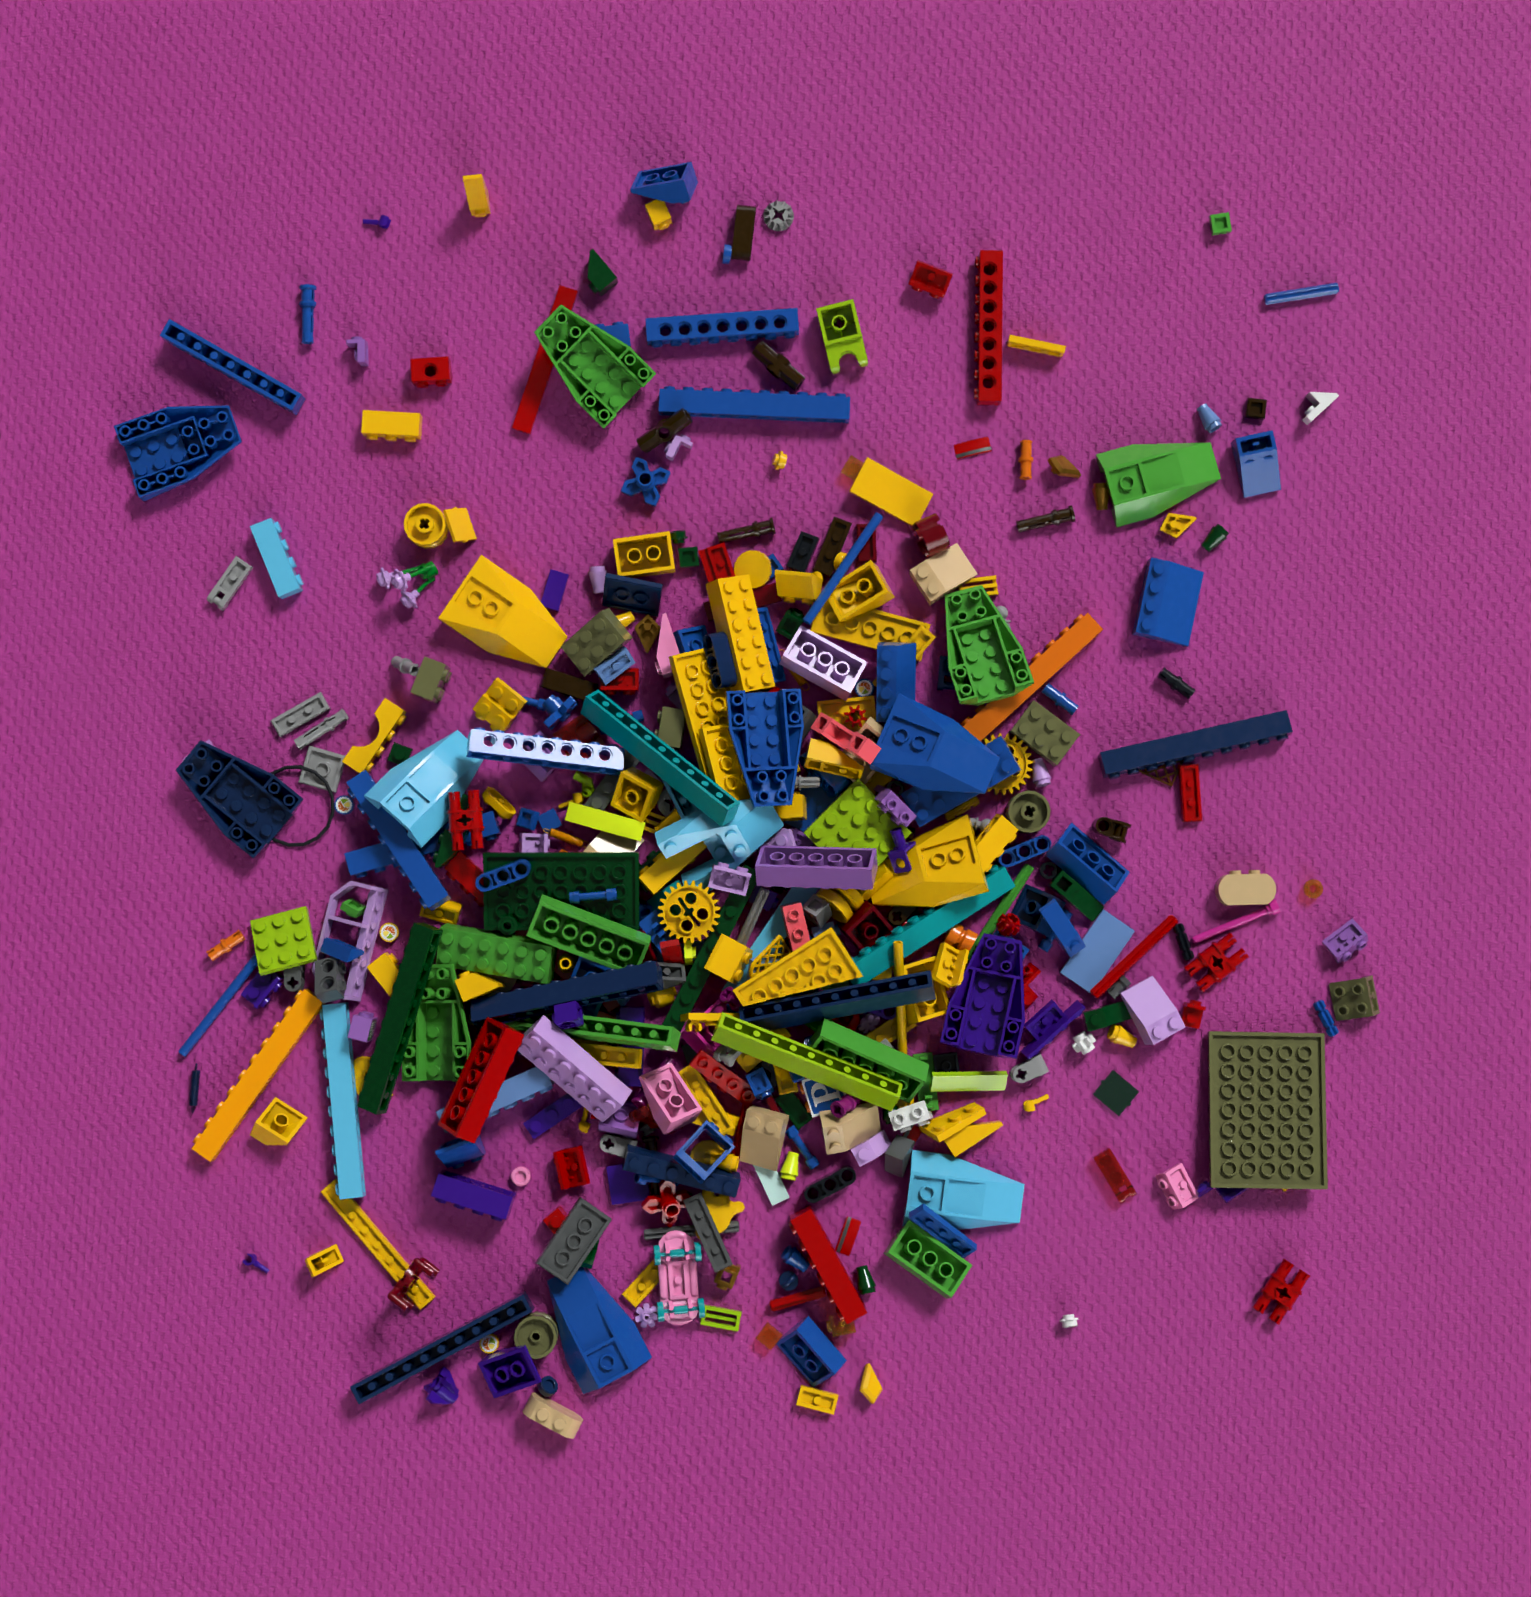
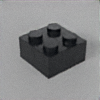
(946, 1062)

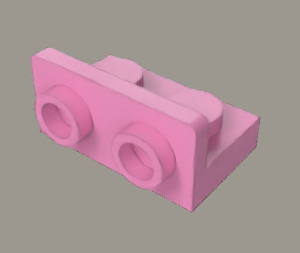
(1177, 1187)

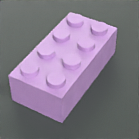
(823, 663)

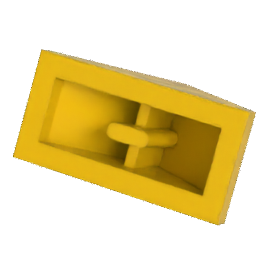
(323, 1260)

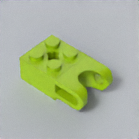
(841, 340)

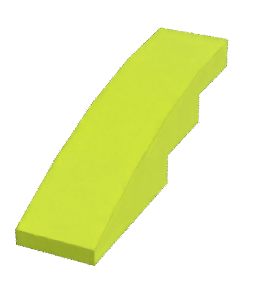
(604, 821)

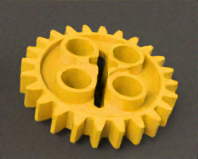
(1014, 780)
(703, 900)

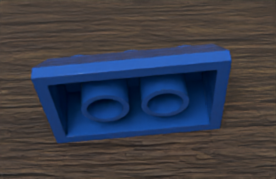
(811, 1352)

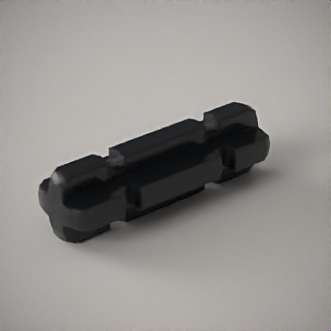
(1183, 942)

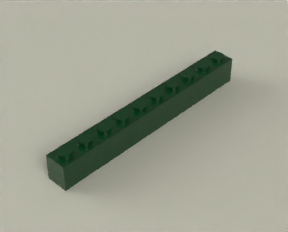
(698, 974)
(399, 1018)

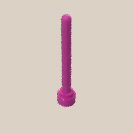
(1270, 909)

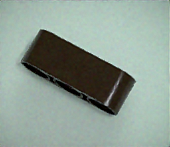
(743, 232)
(567, 684)

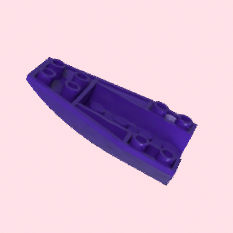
(989, 1004)

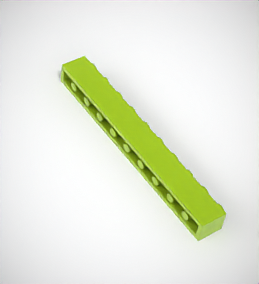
(807, 1061)

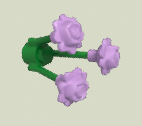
(400, 578)

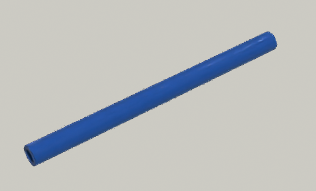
(842, 569)
(219, 1006)

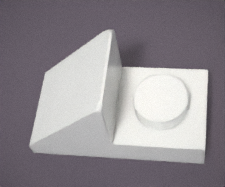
(1321, 401)

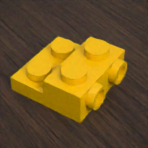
(499, 705)

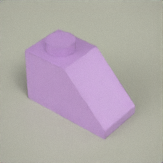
(871, 1148)

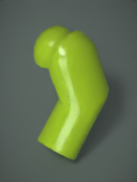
(586, 782)

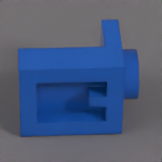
(760, 1084)

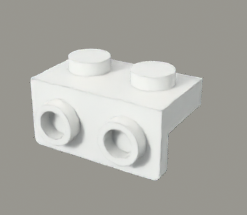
(905, 1117)

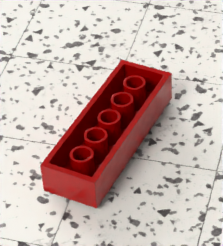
(480, 1080)
(829, 1266)

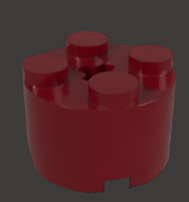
(931, 536)

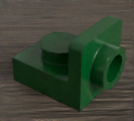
(790, 623)

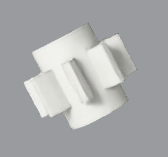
(1083, 1042)

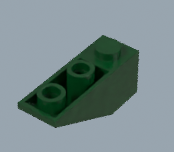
(1076, 895)

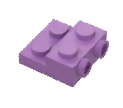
(894, 806)

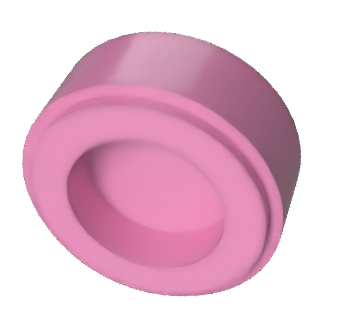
(520, 1176)

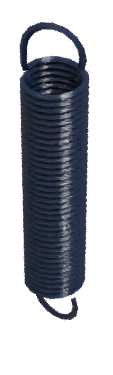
(194, 1088)

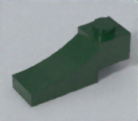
(1105, 1016)

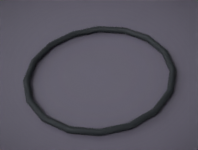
(332, 805)

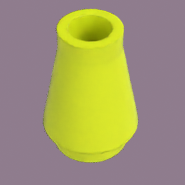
(790, 1167)

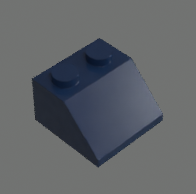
(1028, 908)

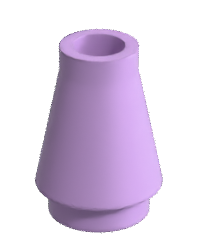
(597, 578)
(1040, 773)

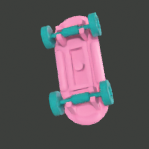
(678, 1278)

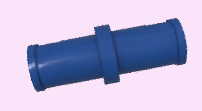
(1060, 699)

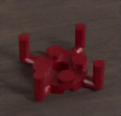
(398, 1293)

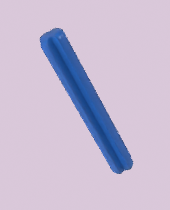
(1302, 293)

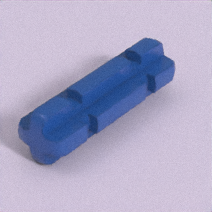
(1325, 1018)

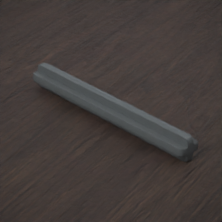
(657, 1233)

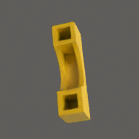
(389, 718)

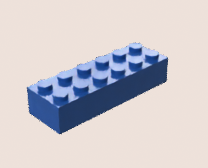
(932, 804)

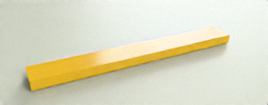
(376, 1243)

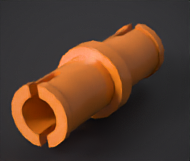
(1025, 459)
(225, 945)

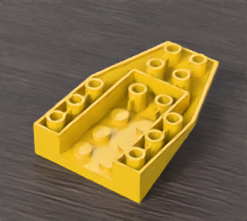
(503, 616)
(942, 871)

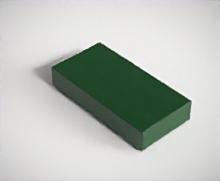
(794, 1108)

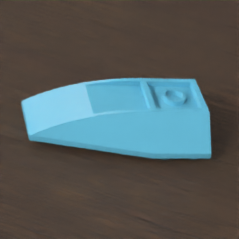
(419, 786)
(962, 1192)

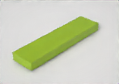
(968, 1081)

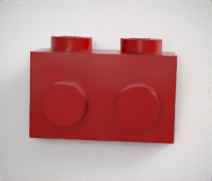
(930, 279)
(626, 682)
(571, 1167)

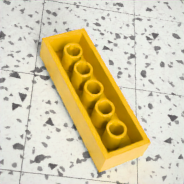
(738, 617)

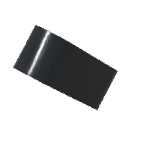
(823, 1192)

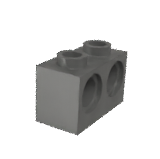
(329, 979)

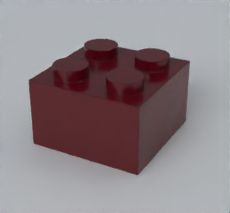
(865, 926)

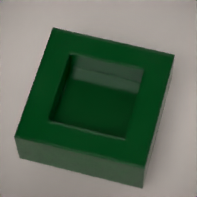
(688, 557)
(399, 753)

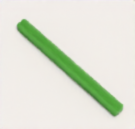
(1004, 905)

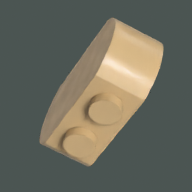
(1245, 888)
(552, 1415)

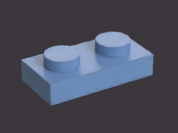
(614, 665)

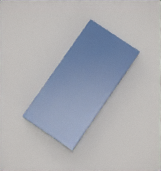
(1103, 945)

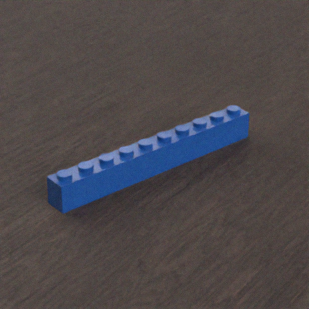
(755, 405)

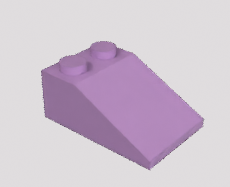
(1152, 1011)

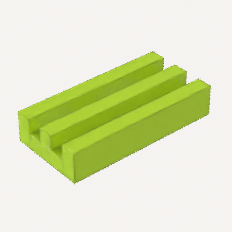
(721, 1317)

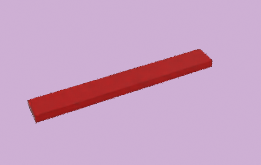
(540, 372)

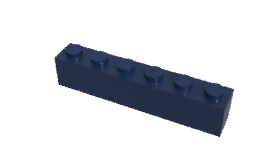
(666, 1168)

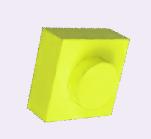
(689, 952)

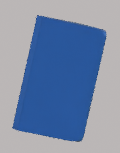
(340, 950)

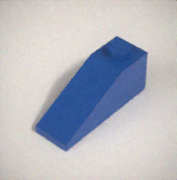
(1062, 928)

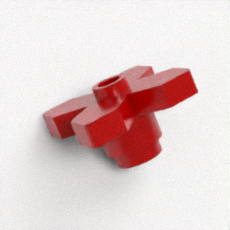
(666, 1203)

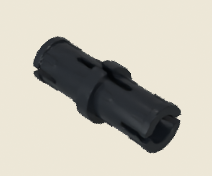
(1176, 683)

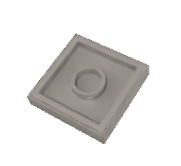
(327, 764)

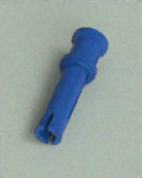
(307, 304)

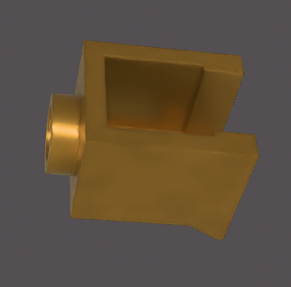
(733, 1269)

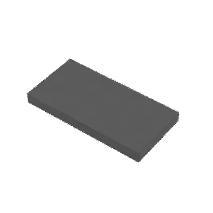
(573, 1240)

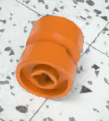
(960, 938)

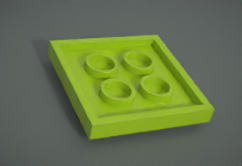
(283, 940)

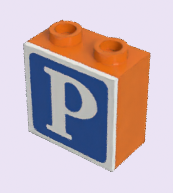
(818, 1096)

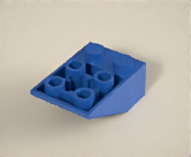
(1257, 463)

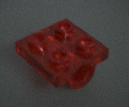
(579, 729)

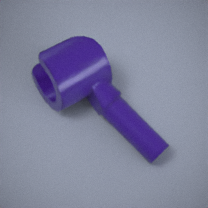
(383, 222)
(254, 1262)

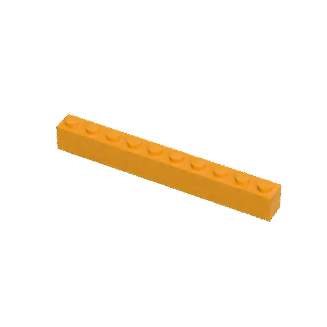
(258, 1075)

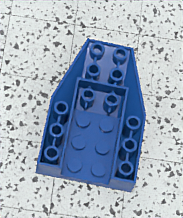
(176, 445)
(932, 751)

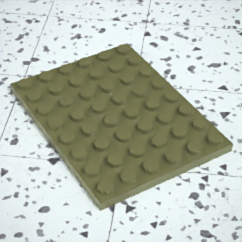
(1267, 1110)

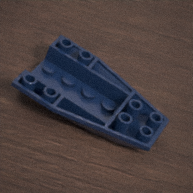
(238, 796)

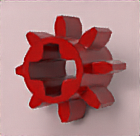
(860, 714)
(1008, 924)

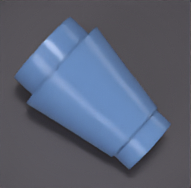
(1209, 419)

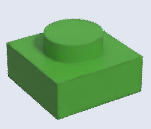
(1220, 223)
(353, 908)

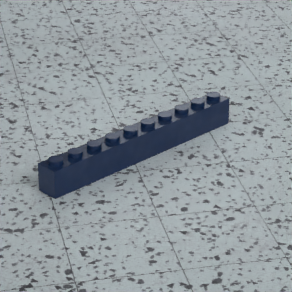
(1195, 744)
(586, 990)
(840, 1001)
(442, 1347)

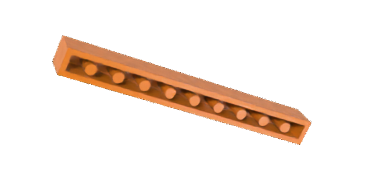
(1042, 669)

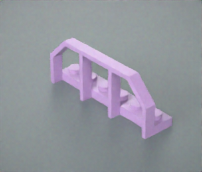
(367, 934)

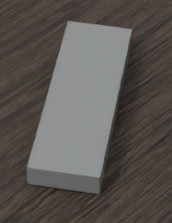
(300, 714)

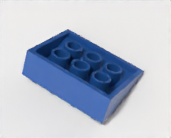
(1168, 602)

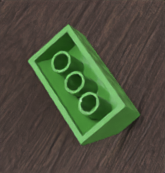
(928, 1259)

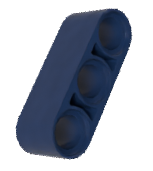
(719, 660)

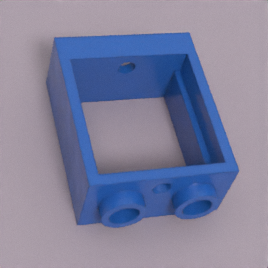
(693, 1167)

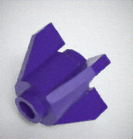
(442, 1389)

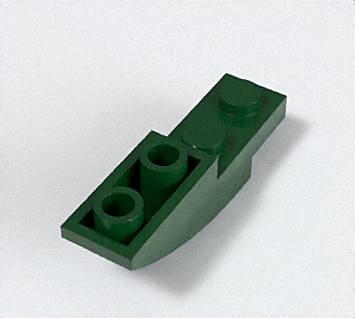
(445, 851)

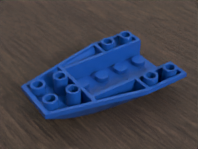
(767, 742)
(595, 1332)

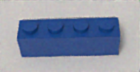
(894, 675)
(1087, 863)

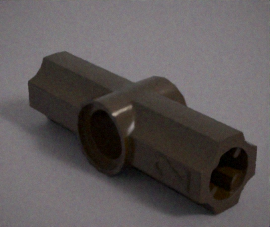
(778, 365)
(655, 437)

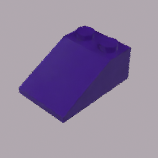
(509, 1370)

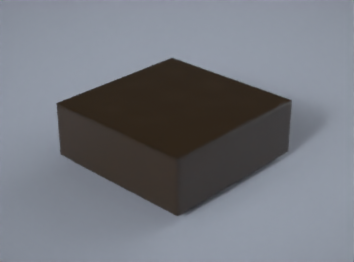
(1255, 408)

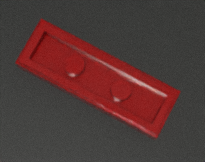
(1190, 792)
(672, 952)

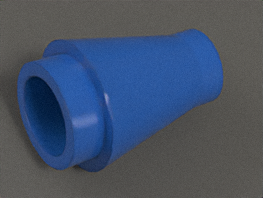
(794, 1258)

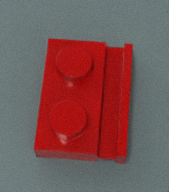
(716, 562)

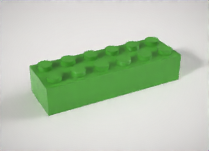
(587, 934)
(496, 953)
(871, 1055)

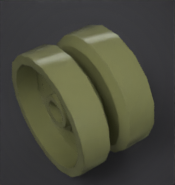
(1036, 804)
(543, 1325)

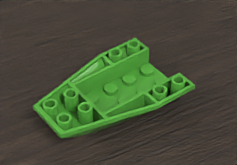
(592, 363)
(1155, 477)
(982, 650)
(440, 1031)

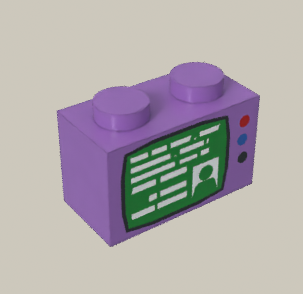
(363, 1026)

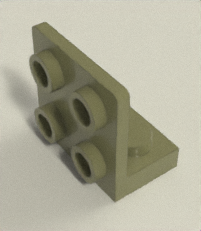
(1354, 998)

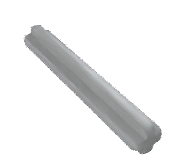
(753, 916)

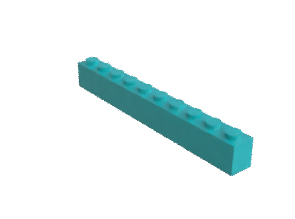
(660, 758)
(928, 926)

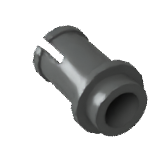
(1119, 987)

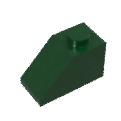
(600, 275)

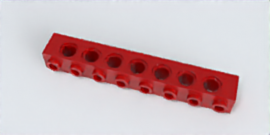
(994, 260)

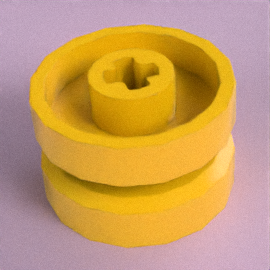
(418, 517)
(841, 902)

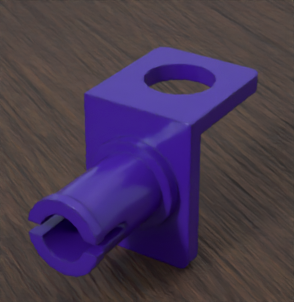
(900, 850)

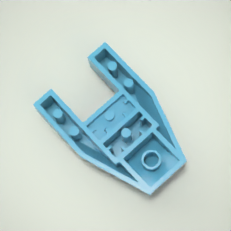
(727, 844)

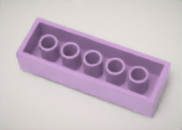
(573, 1069)

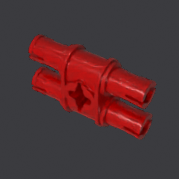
(474, 826)
(1216, 951)
(1278, 1281)

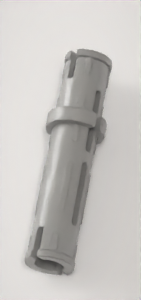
(322, 728)

